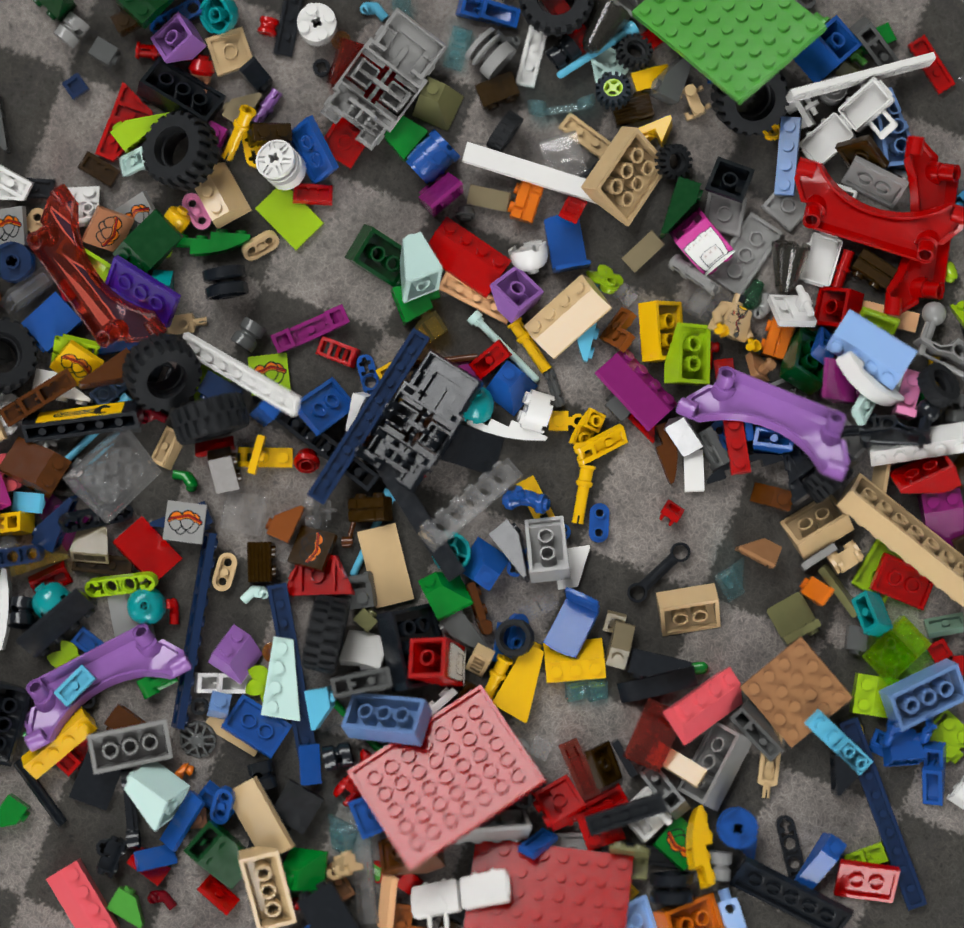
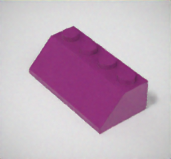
(636, 388)

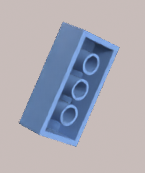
(923, 694)
(387, 718)

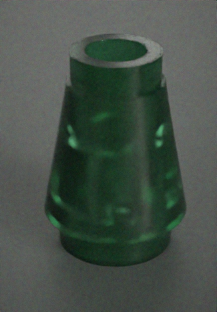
(753, 294)

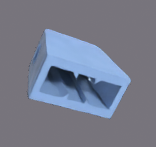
(732, 920)

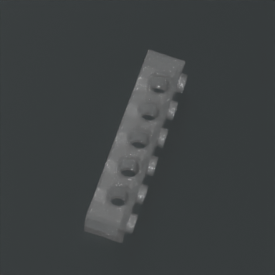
(436, 538)

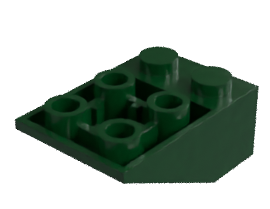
(217, 853)

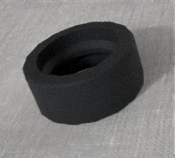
(499, 640)

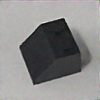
(730, 179)

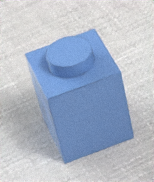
(219, 705)

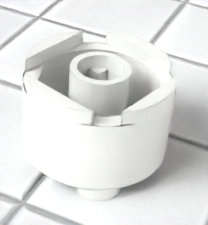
(312, 14)
(535, 411)

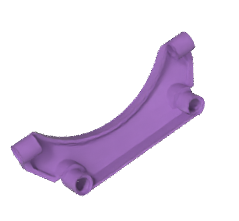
(754, 401)
(115, 661)

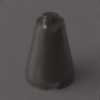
(603, 25)
(788, 264)

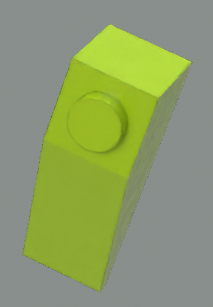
(133, 131)

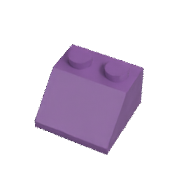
(178, 40)
(515, 294)
(236, 654)

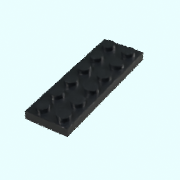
(790, 895)

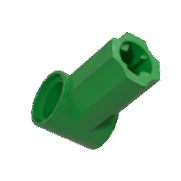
(152, 685)

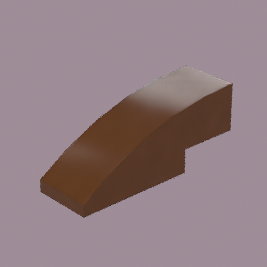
(667, 453)

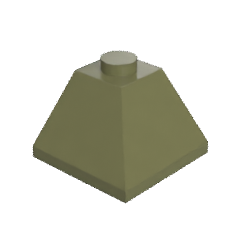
(437, 104)

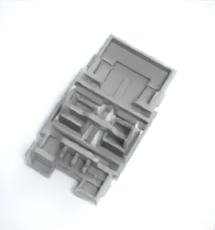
(403, 49)

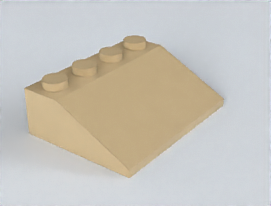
(624, 175)

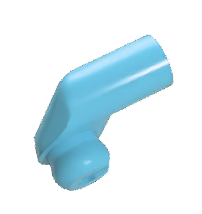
(374, 8)

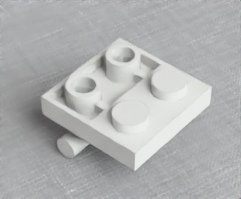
(88, 200)
(793, 309)
(648, 827)

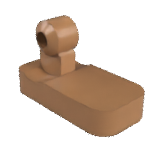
(758, 367)

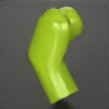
(951, 273)

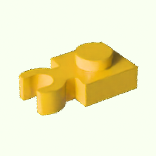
(559, 421)

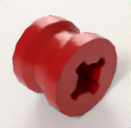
(268, 26)

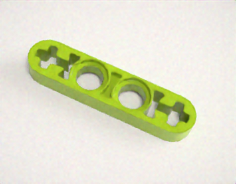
(120, 581)

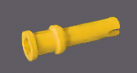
(241, 125)
(528, 343)
(584, 483)
(497, 674)

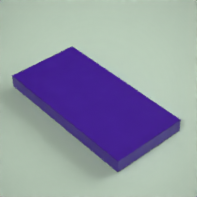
(142, 289)

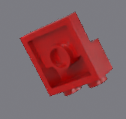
(558, 802)

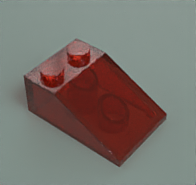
(651, 737)

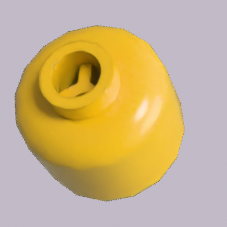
(178, 217)

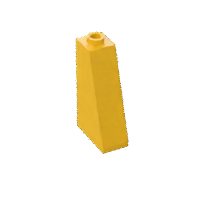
(519, 686)

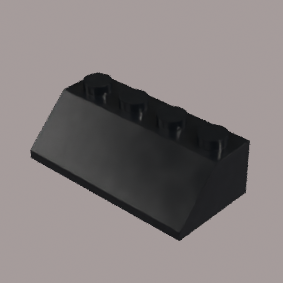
(177, 90)
(57, 622)
(13, 711)

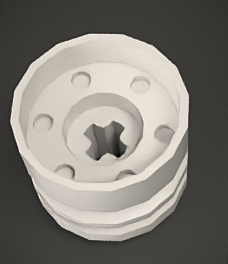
(280, 164)

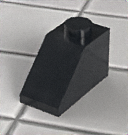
(256, 75)

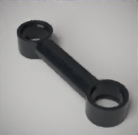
(658, 572)
(133, 835)

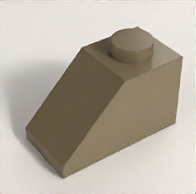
(231, 110)
(619, 645)

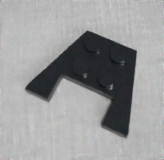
(799, 466)

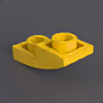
(587, 426)

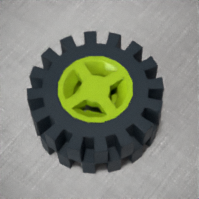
(616, 84)

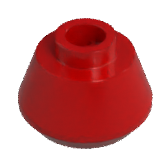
(202, 66)
(306, 461)

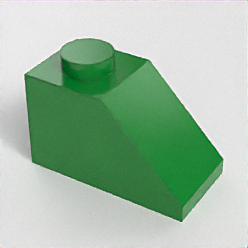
(13, 811)

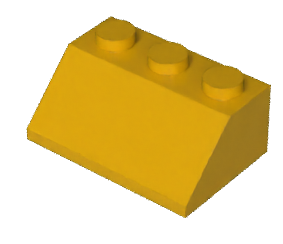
(657, 328)
(587, 665)

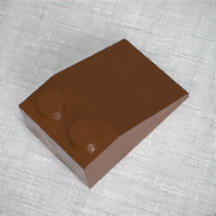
(35, 466)
(393, 864)

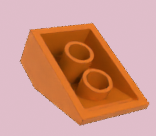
(699, 914)

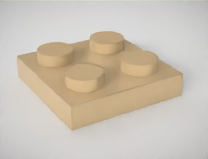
(229, 51)

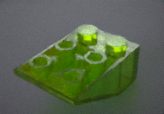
(896, 650)

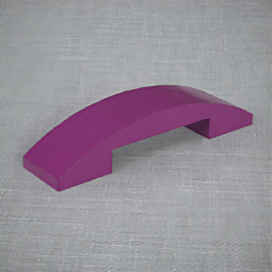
(310, 329)

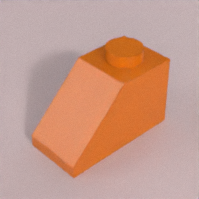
(815, 590)

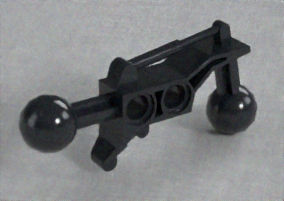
(887, 430)

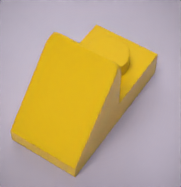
(658, 129)

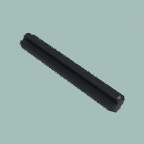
(41, 794)

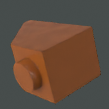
(285, 523)

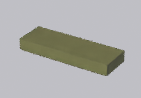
(839, 589)

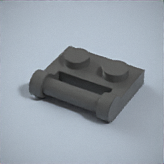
(713, 449)
(363, 596)

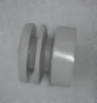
(487, 50)

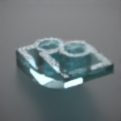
(457, 48)
(591, 689)

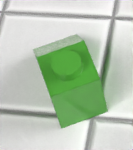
(127, 906)

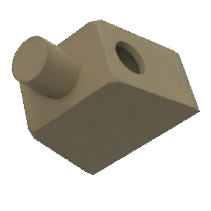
(91, 546)

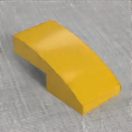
(643, 79)

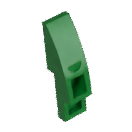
(219, 243)

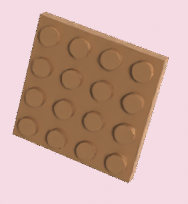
(793, 689)

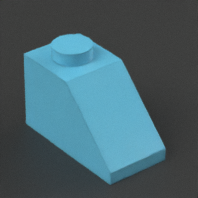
(319, 705)

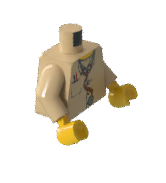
(733, 322)

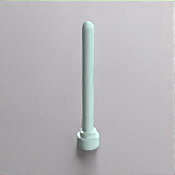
(477, 320)

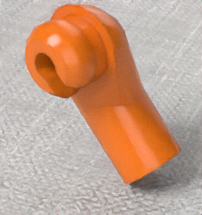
(184, 769)

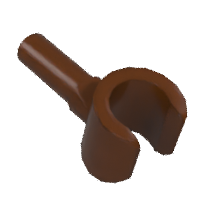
(347, 542)

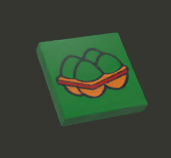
(673, 843)

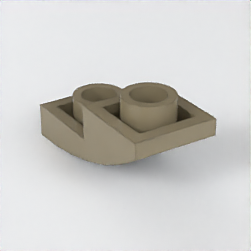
(489, 198)
(643, 251)

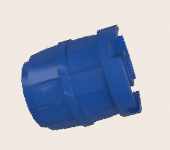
(432, 157)
(726, 823)

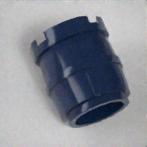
(25, 262)

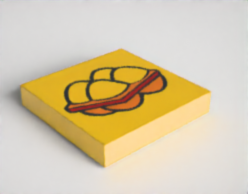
(77, 360)

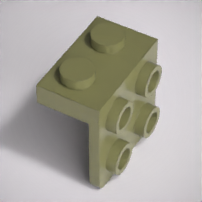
(793, 618)
(640, 854)

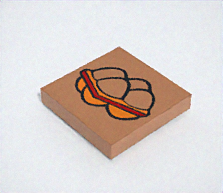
(107, 228)

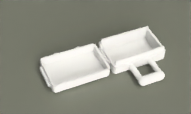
(856, 114)
(823, 254)
(451, 895)

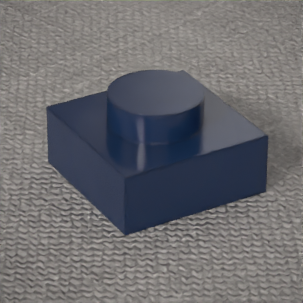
(75, 86)

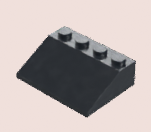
(395, 631)

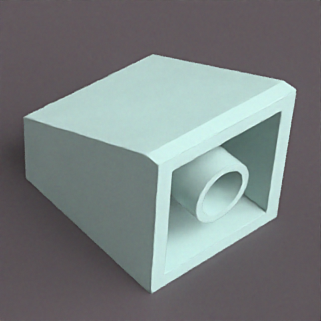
(418, 268)
(156, 793)

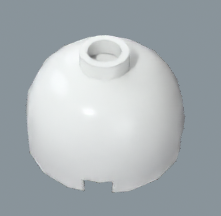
(530, 256)

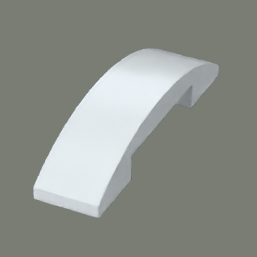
(867, 385)

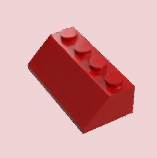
(467, 257)

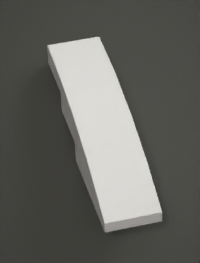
(514, 430)
(5, 595)

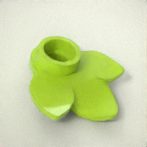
(606, 279)
(67, 653)
(257, 684)

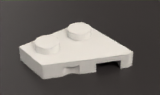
(13, 185)
(577, 558)

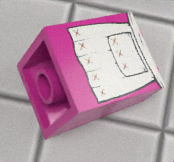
(702, 242)

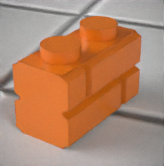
(526, 202)
(776, 341)

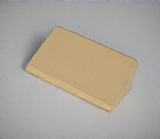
(167, 449)
(881, 476)

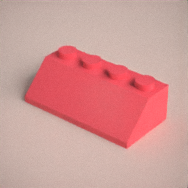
(705, 705)
(81, 897)

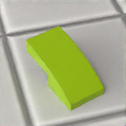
(872, 854)

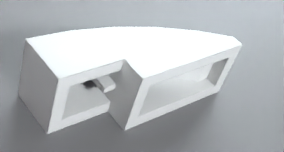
(218, 682)

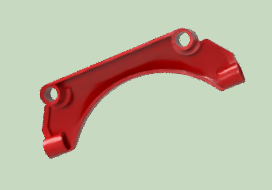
(929, 187)
(900, 233)

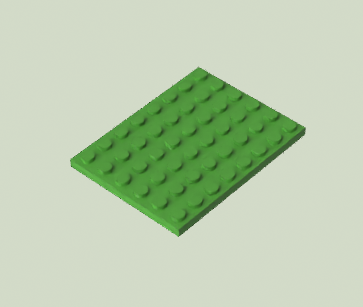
(733, 40)

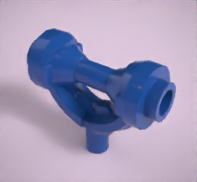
(519, 497)

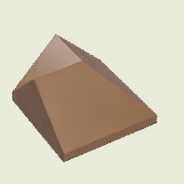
(761, 551)

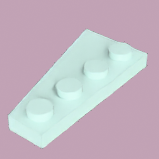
(281, 688)

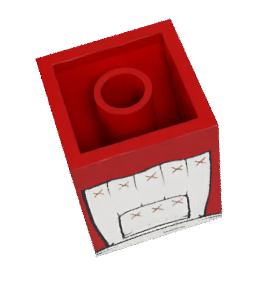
(437, 661)

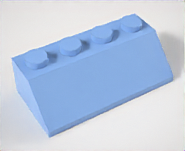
(881, 352)

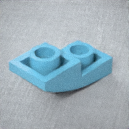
(28, 502)

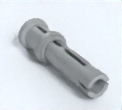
(688, 271)

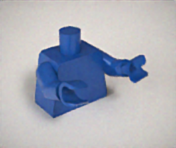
(905, 746)

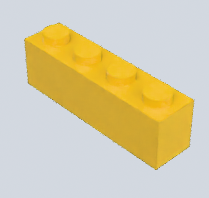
(70, 736)

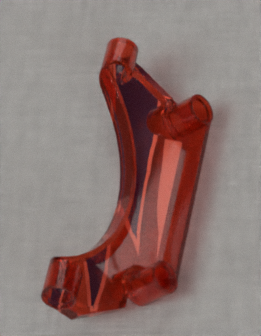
(65, 259)

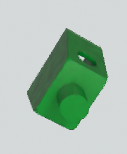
(405, 137)
(415, 308)

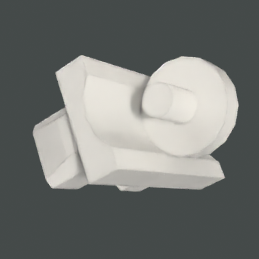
(807, 119)

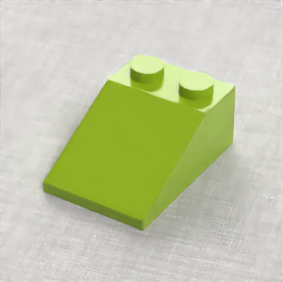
(688, 355)
(866, 695)

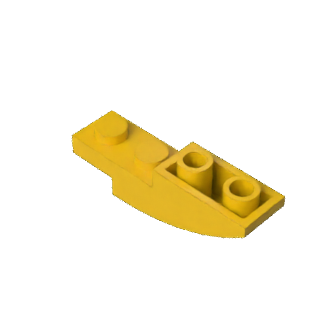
(697, 839)

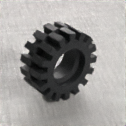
(636, 43)
(664, 157)

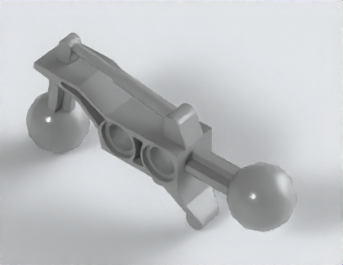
(934, 315)

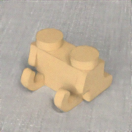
(694, 101)
(845, 559)
(343, 866)

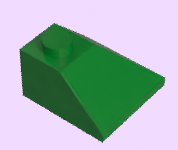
(445, 596)
(305, 868)

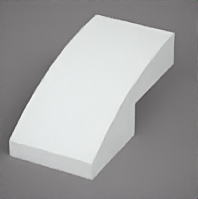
(694, 472)

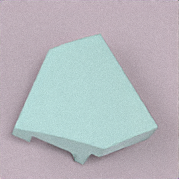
(606, 63)

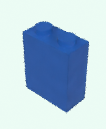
(51, 319)

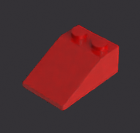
(926, 476)

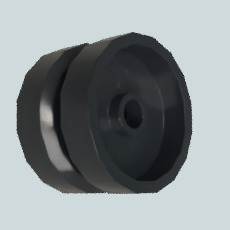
(225, 282)
(671, 890)

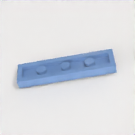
(787, 156)

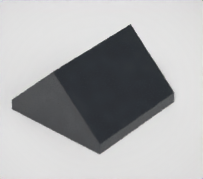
(841, 775)

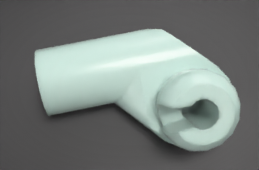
(254, 591)

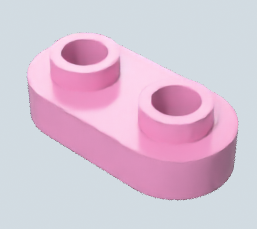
(197, 211)

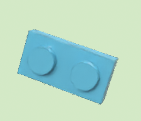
(74, 685)

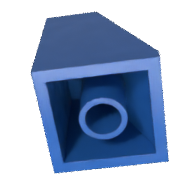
(828, 50)

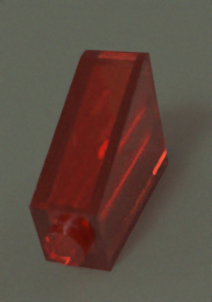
(343, 57)
(579, 769)

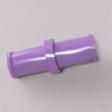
(266, 106)

